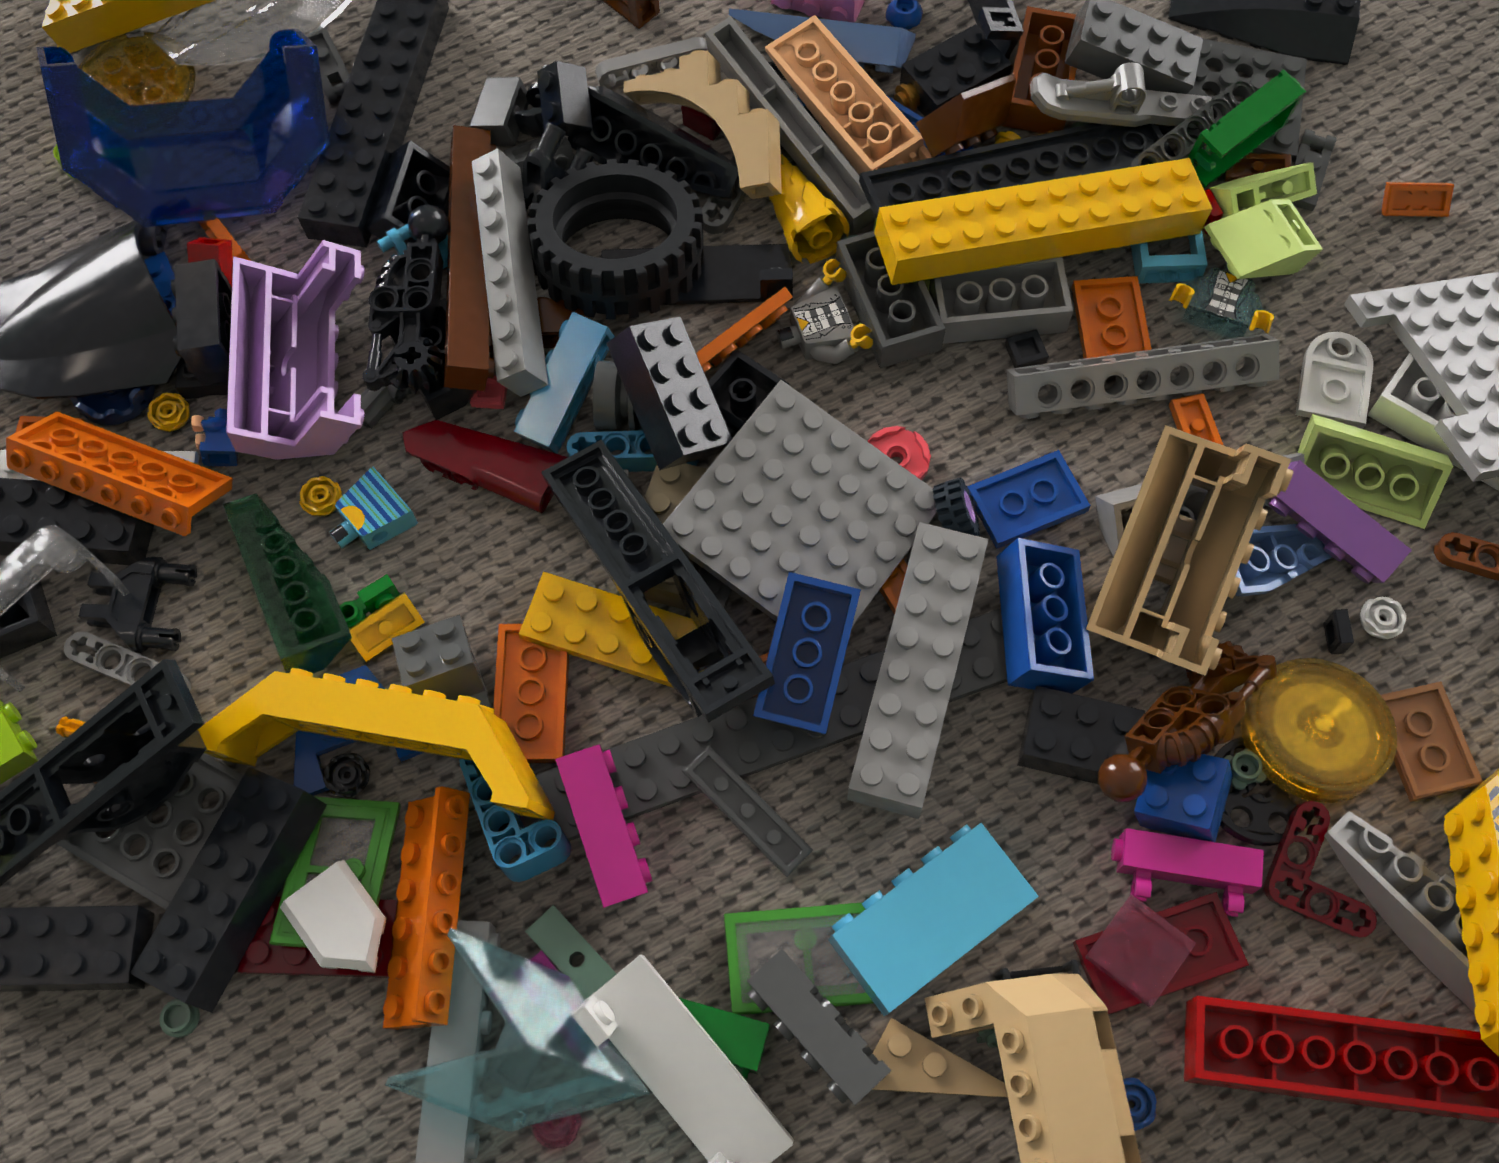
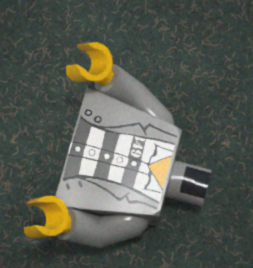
(823, 323)

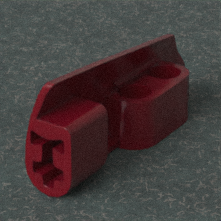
(484, 461)

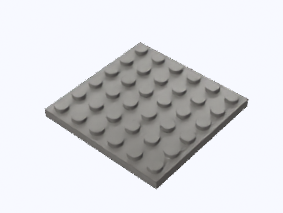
(800, 500)

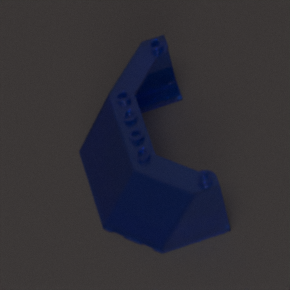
(193, 155)

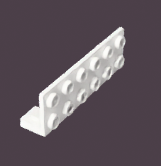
(682, 1066)

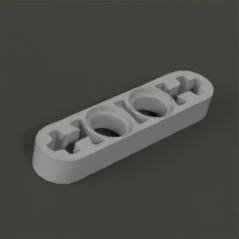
(611, 72)
(123, 673)

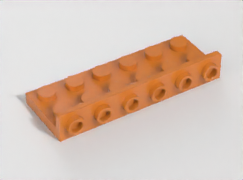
(115, 471)
(426, 911)

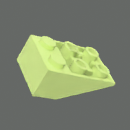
(1264, 240)

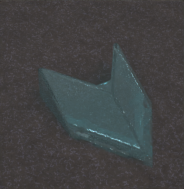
(542, 1060)

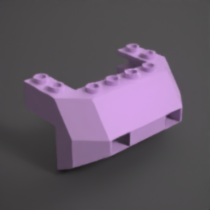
(287, 356)

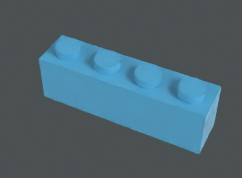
(569, 376)

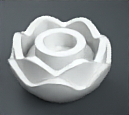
(1388, 609)

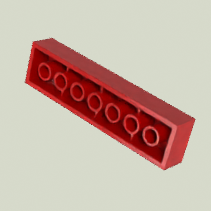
(1341, 1058)

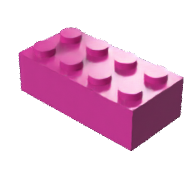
(602, 825)

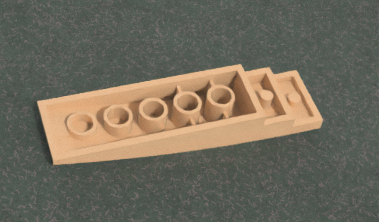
(845, 99)

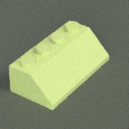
(1376, 470)

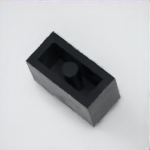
(565, 97)

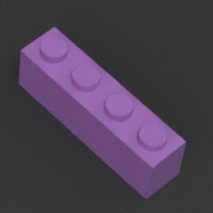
(1339, 525)

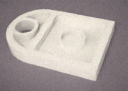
(1336, 383)

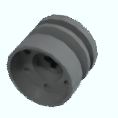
(611, 399)

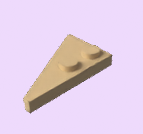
(929, 1068)

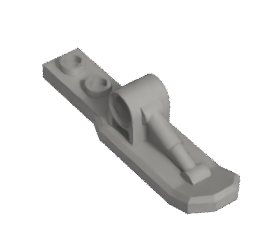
(1114, 100)

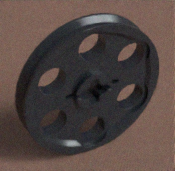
(1257, 807)

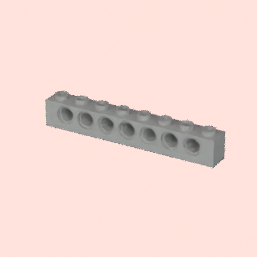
(1260, 366)

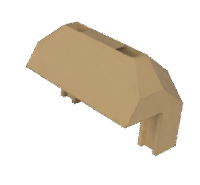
(1186, 553)
(1054, 1062)

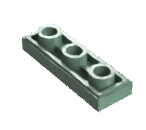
(562, 943)

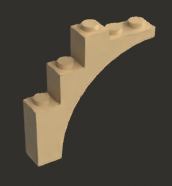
(751, 134)

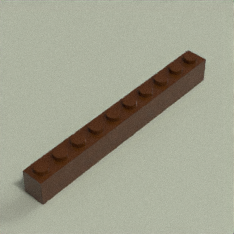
(467, 308)

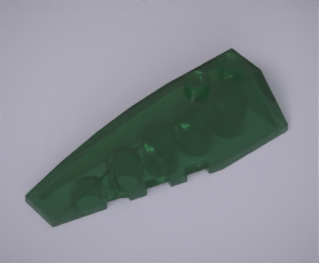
(290, 589)

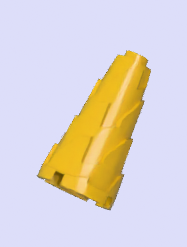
(807, 217)

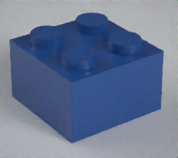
(1186, 798)

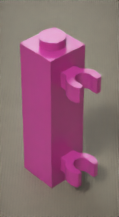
(1189, 862)

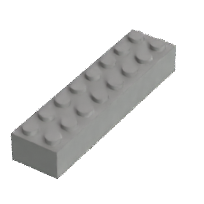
(917, 671)

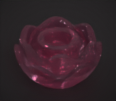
(558, 1136)

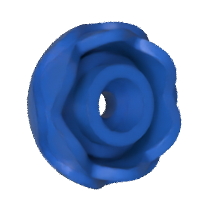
(904, 13)
(1144, 1102)

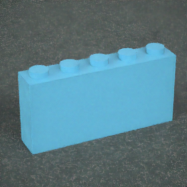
(931, 917)

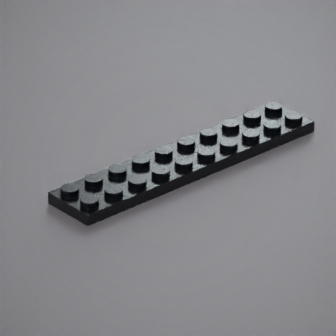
(1011, 163)

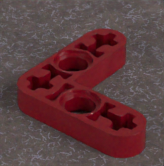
(1299, 875)

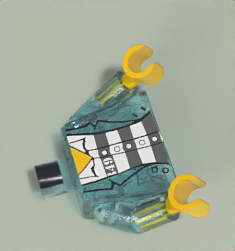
(1222, 304)

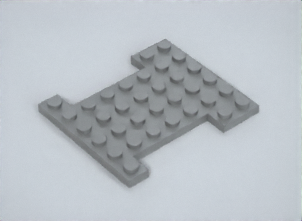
(1455, 341)

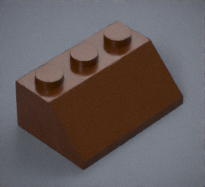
(968, 118)

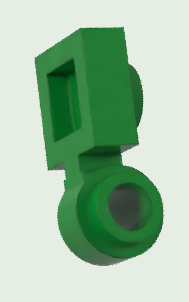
(370, 600)

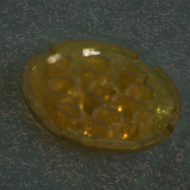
(139, 71)

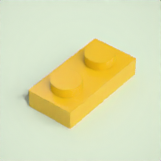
(378, 629)

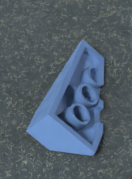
(1277, 558)

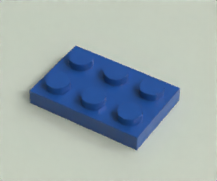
(1028, 499)

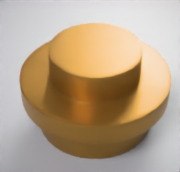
(907, 96)

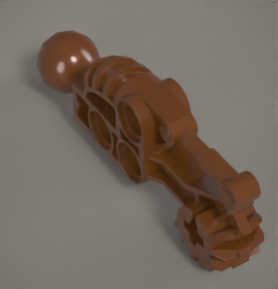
(1186, 722)

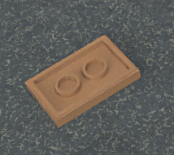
(1430, 743)

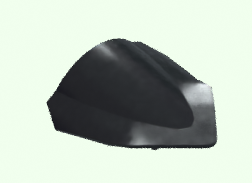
(86, 323)

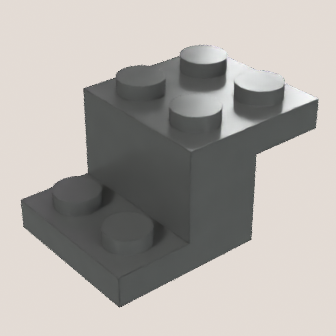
(440, 661)

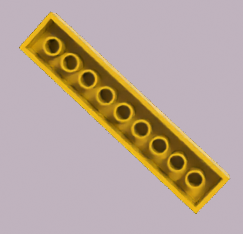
(1040, 220)

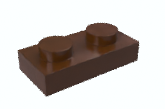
(1257, 164)

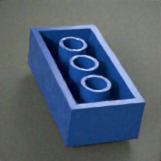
(1044, 616)
(807, 652)

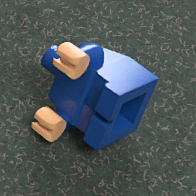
(214, 444)

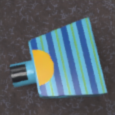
(371, 512)

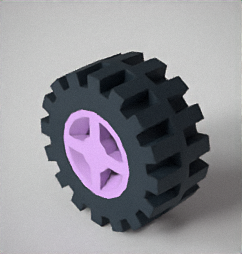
(956, 507)

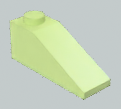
(1285, 183)

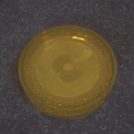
(1320, 731)

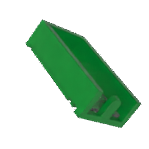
(1245, 127)

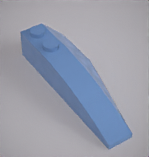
(866, 43)

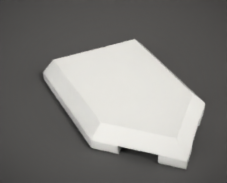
(337, 920)

